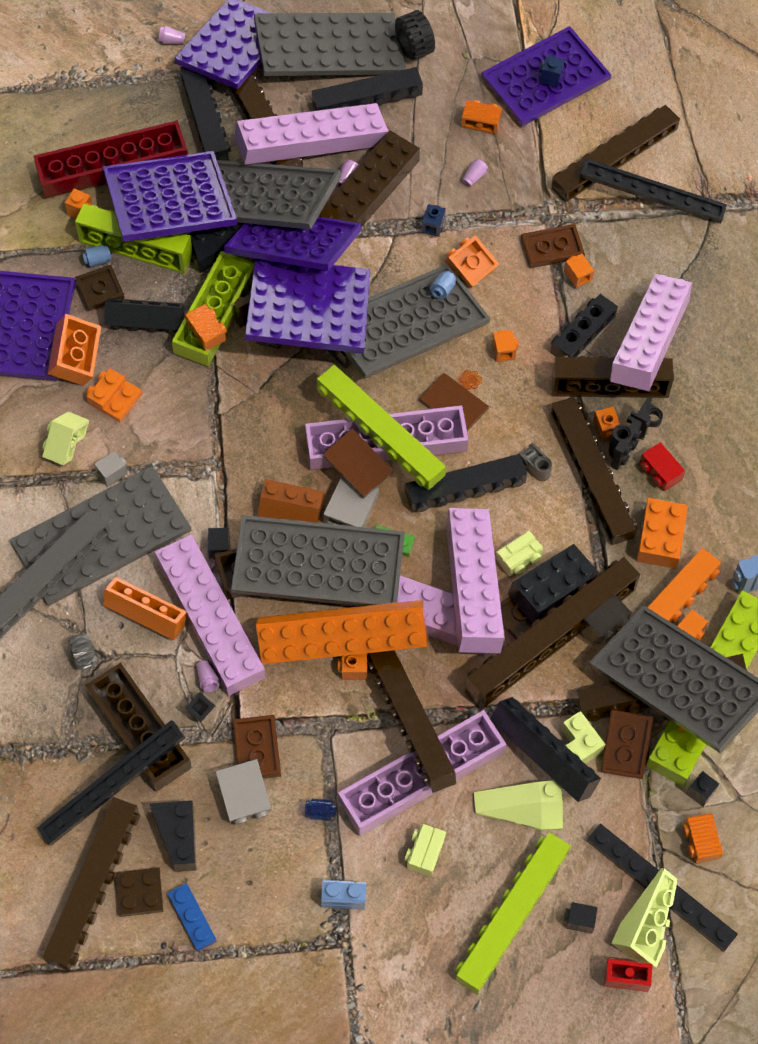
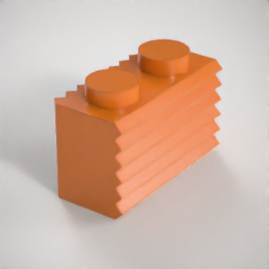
(481, 116)
(206, 327)
(703, 838)

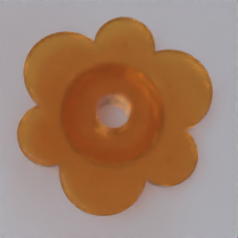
(470, 379)

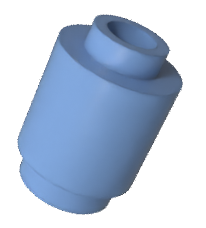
(96, 255)
(443, 285)

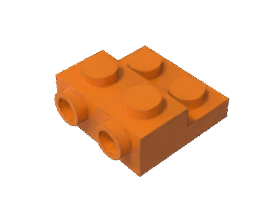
(471, 261)
(113, 395)

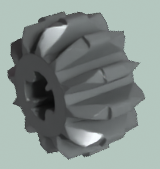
(82, 651)

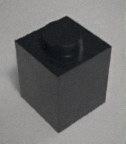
(218, 541)
(200, 706)
(702, 788)
(581, 917)

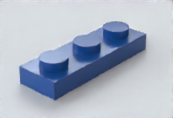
(192, 917)

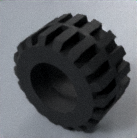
(415, 35)

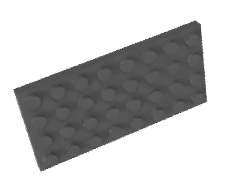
(328, 44)
(277, 192)
(413, 321)
(140, 521)
(317, 561)
(680, 678)

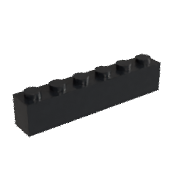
(372, 90)
(204, 113)
(467, 483)
(545, 749)

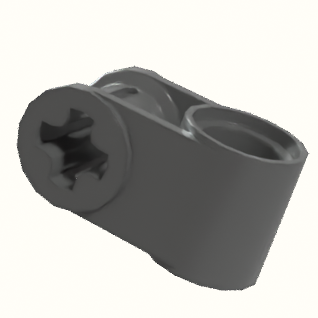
(534, 459)

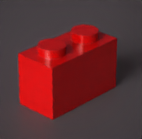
(662, 467)
(628, 975)

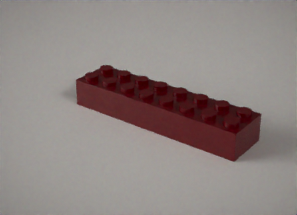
(83, 164)

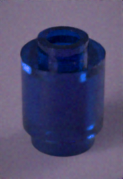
(320, 809)

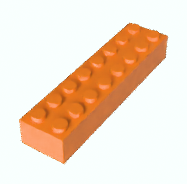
(342, 632)

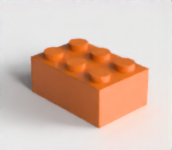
(74, 350)
(662, 533)

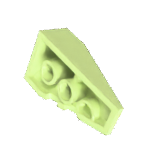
(526, 804)
(645, 924)

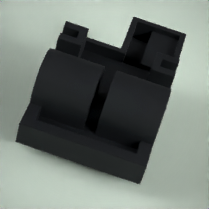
(626, 437)

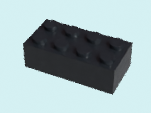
(551, 582)

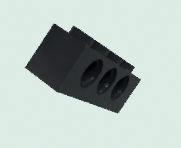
(598, 306)

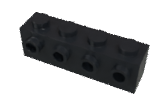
(144, 314)

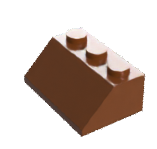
(290, 502)

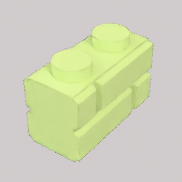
(519, 554)
(425, 849)

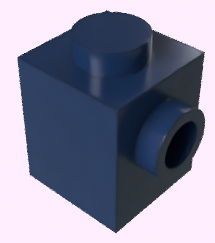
(551, 70)
(433, 220)

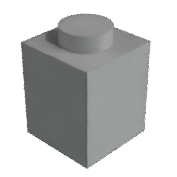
(111, 468)

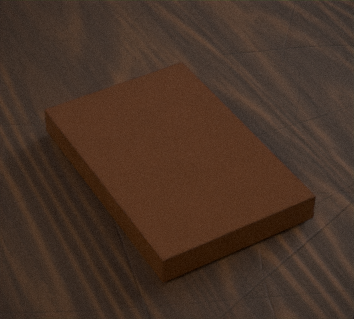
(551, 245)
(449, 393)
(358, 463)
(258, 740)
(626, 743)

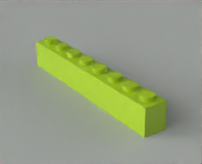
(381, 427)
(513, 913)

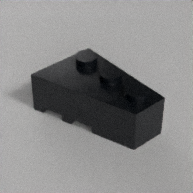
(209, 244)
(177, 830)

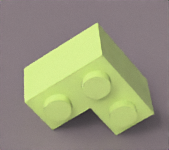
(63, 436)
(582, 738)

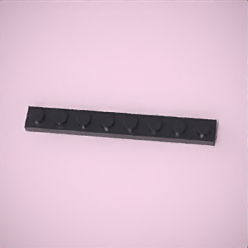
(653, 190)
(111, 782)
(644, 872)

